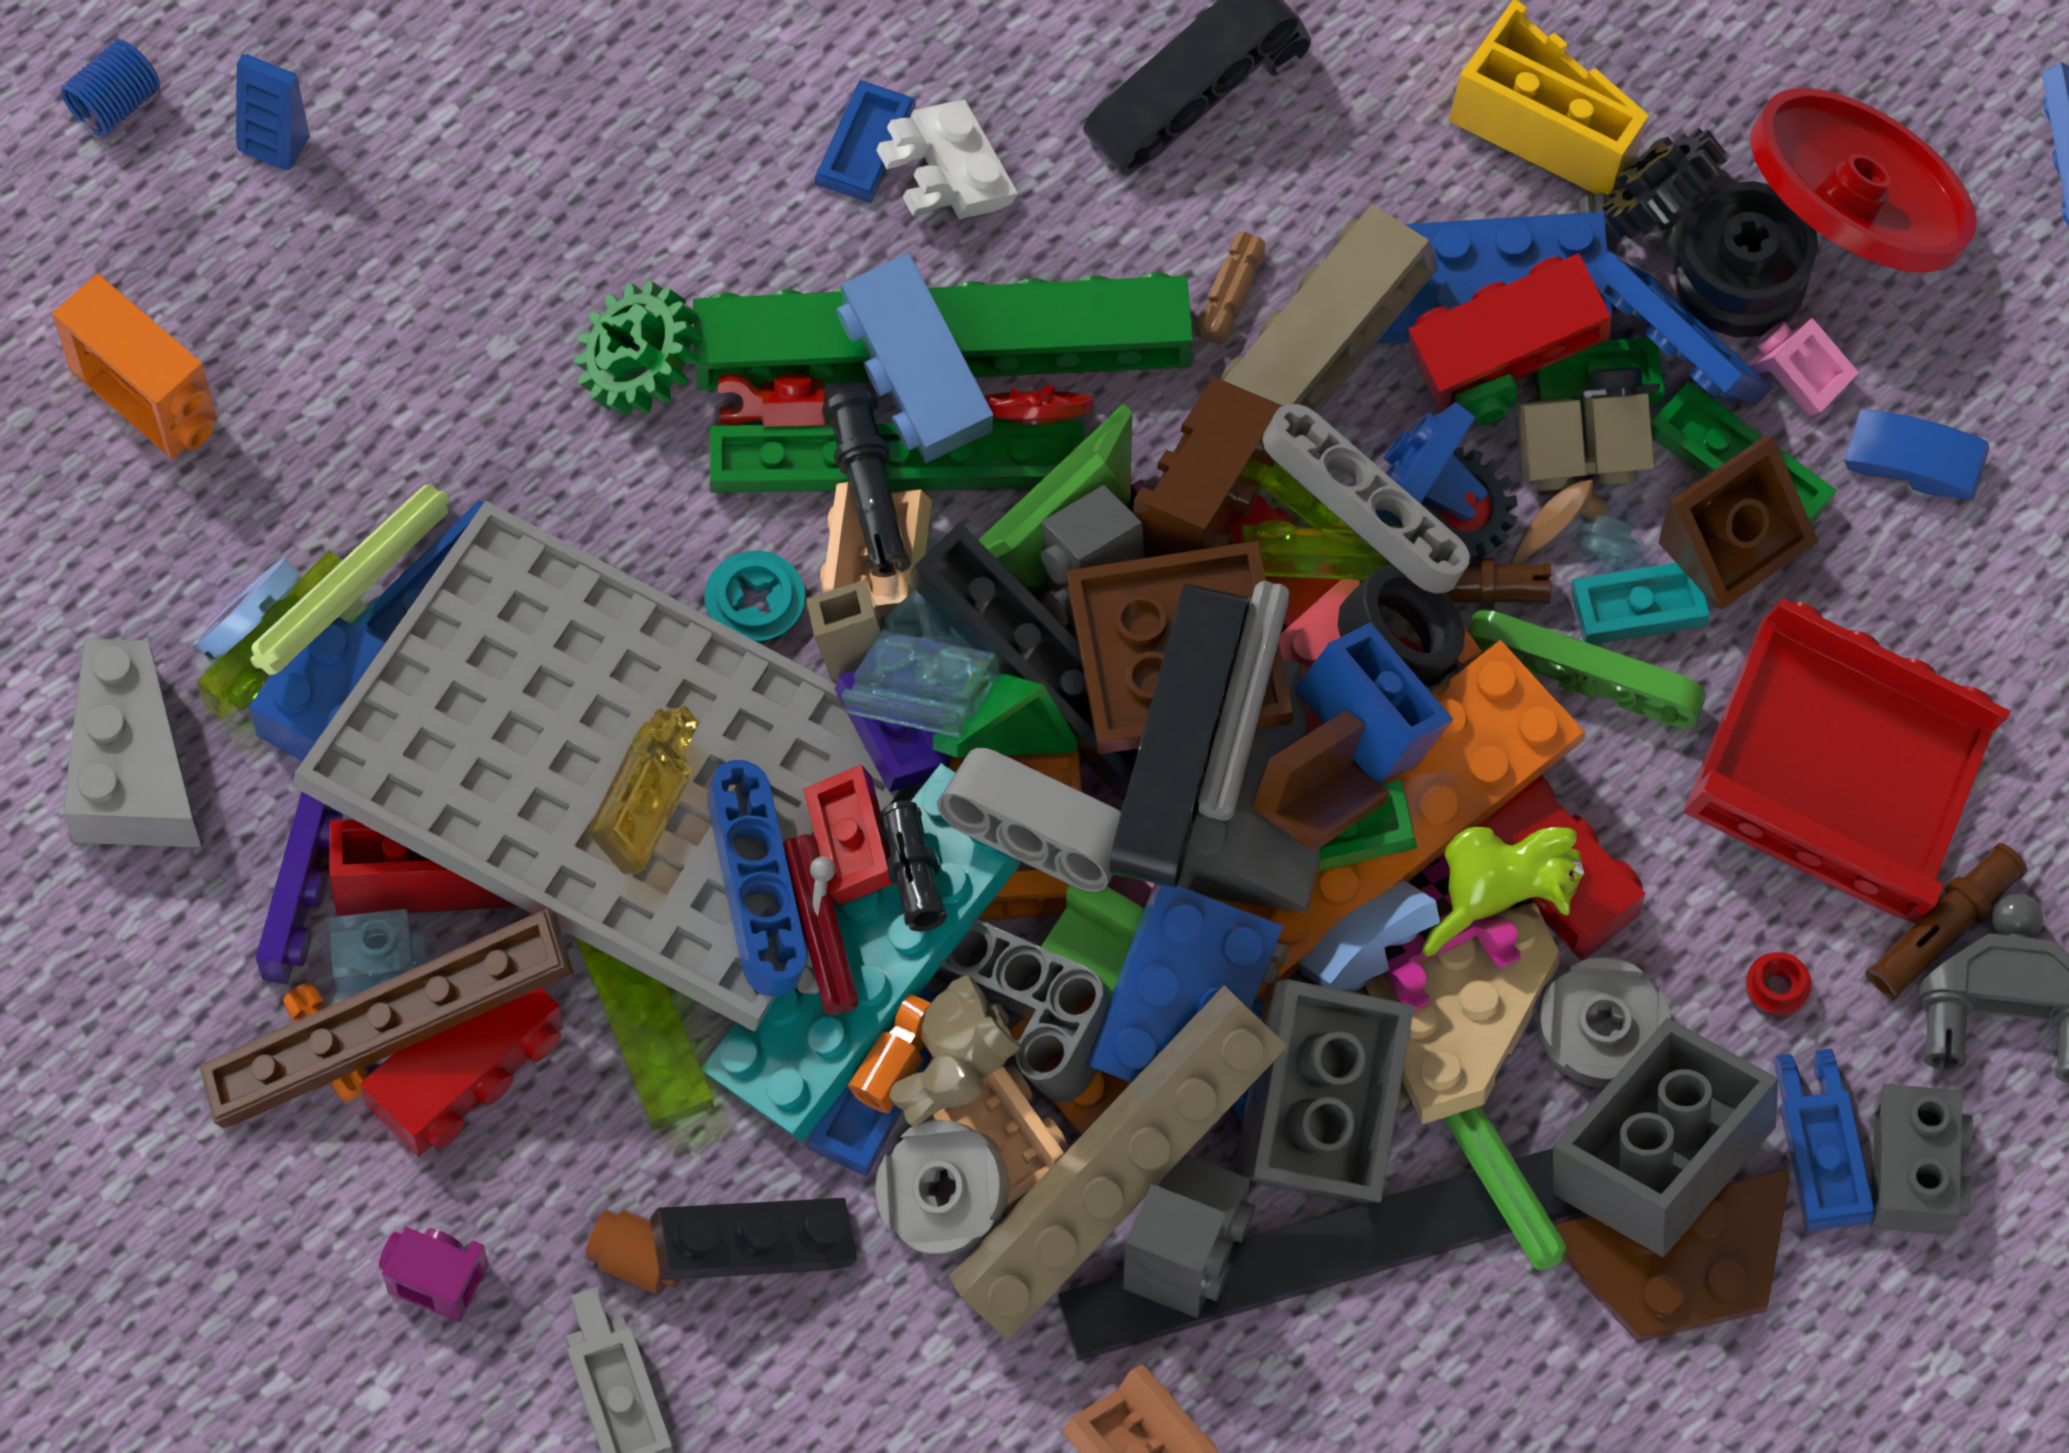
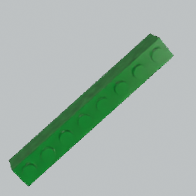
(997, 327)

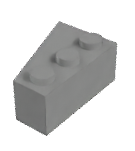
(123, 754)

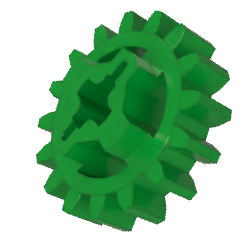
(632, 378)

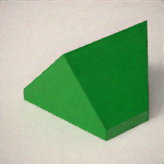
(1012, 720)

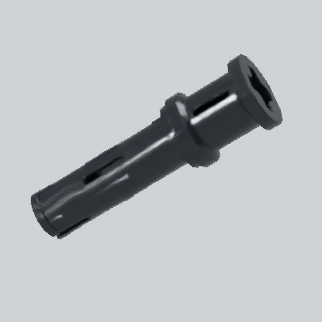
(863, 457)

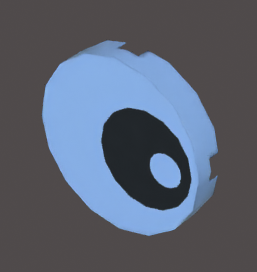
(247, 610)

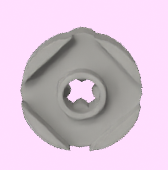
(1577, 997)
(917, 1161)

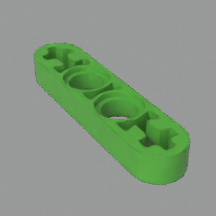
(1593, 669)

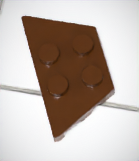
(1708, 1277)

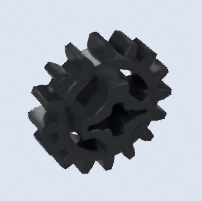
(1664, 183)

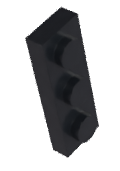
(752, 1238)

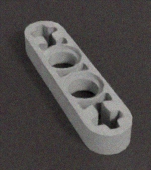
(1359, 503)

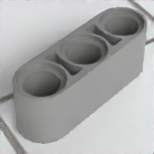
(1032, 818)

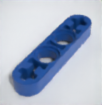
(762, 876)

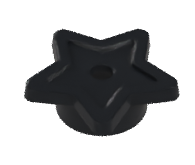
(1617, 383)

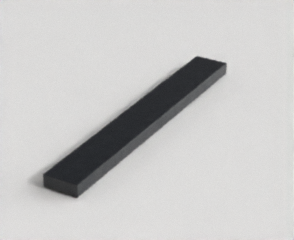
(1312, 1257)

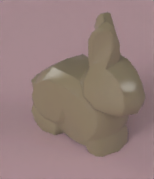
(966, 1045)

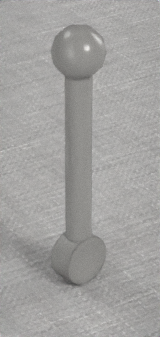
(822, 871)

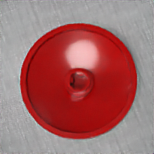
(1863, 180)

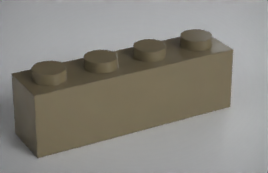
(1336, 313)

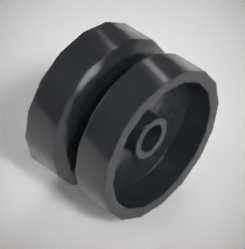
(1744, 260)

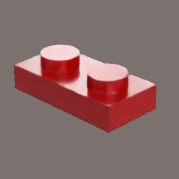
(850, 833)

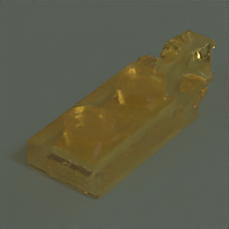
(645, 790)

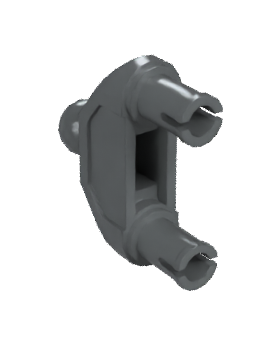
(2001, 977)

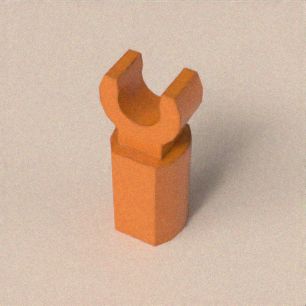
(891, 1057)

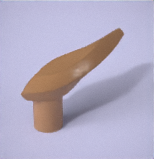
(1556, 515)

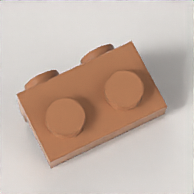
(1137, 1420)

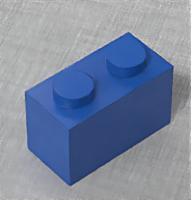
(1380, 690)

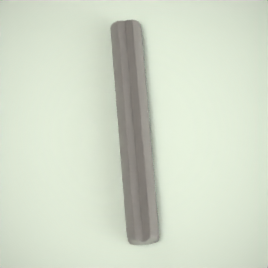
(1243, 701)

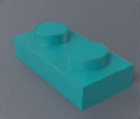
(1637, 603)

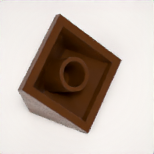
(1738, 524)

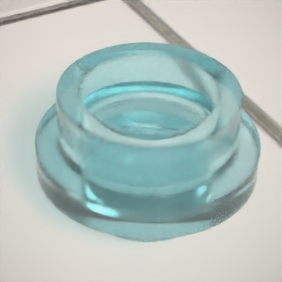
(1608, 540)

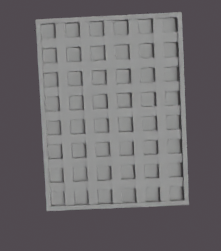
(509, 714)

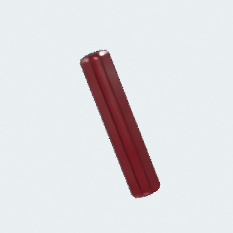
(820, 931)

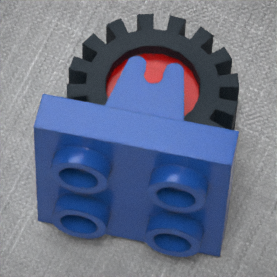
(1451, 484)

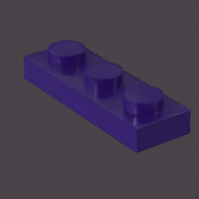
(298, 886)

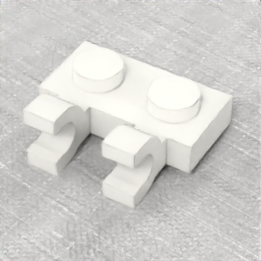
(959, 157)

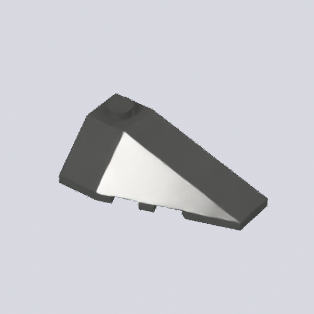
(1249, 855)

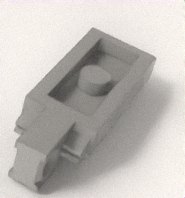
(614, 1381)

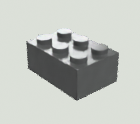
(1331, 1098)
(1665, 1136)

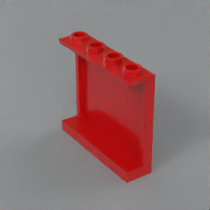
(1844, 760)

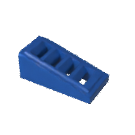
(269, 113)

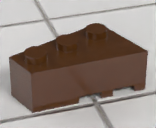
(1208, 474)

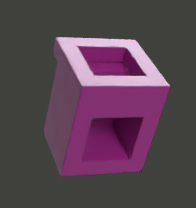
(433, 1270)

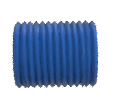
(111, 86)

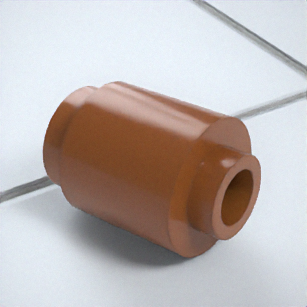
(626, 1250)

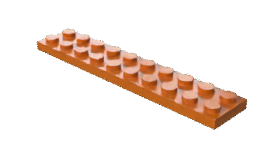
(1498, 743)

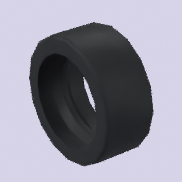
(1429, 613)

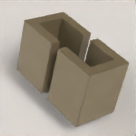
(1553, 446)

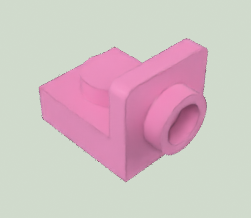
(1804, 363)

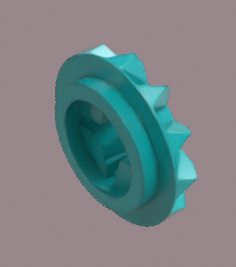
(759, 572)

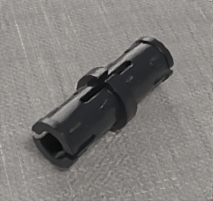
(913, 866)

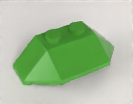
(1097, 461)

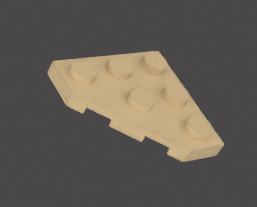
(1471, 1016)

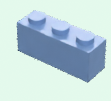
(914, 359)

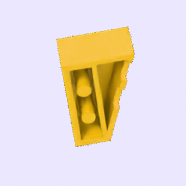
(1546, 106)

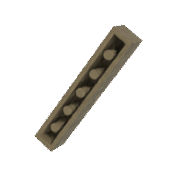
(1116, 1162)

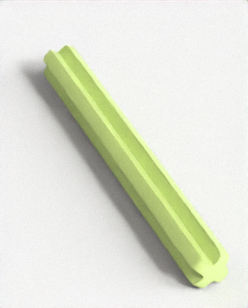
(349, 580)

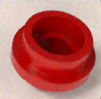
(1783, 966)

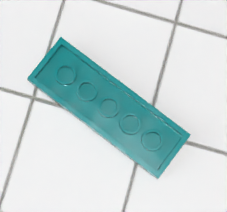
(806, 1057)

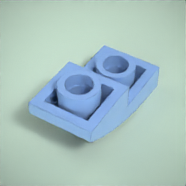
(1355, 944)

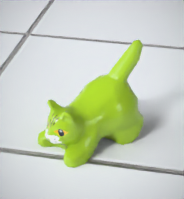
(1495, 875)

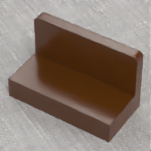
(1315, 788)

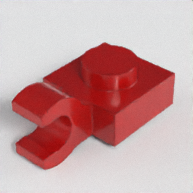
(782, 402)

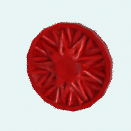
(1039, 406)

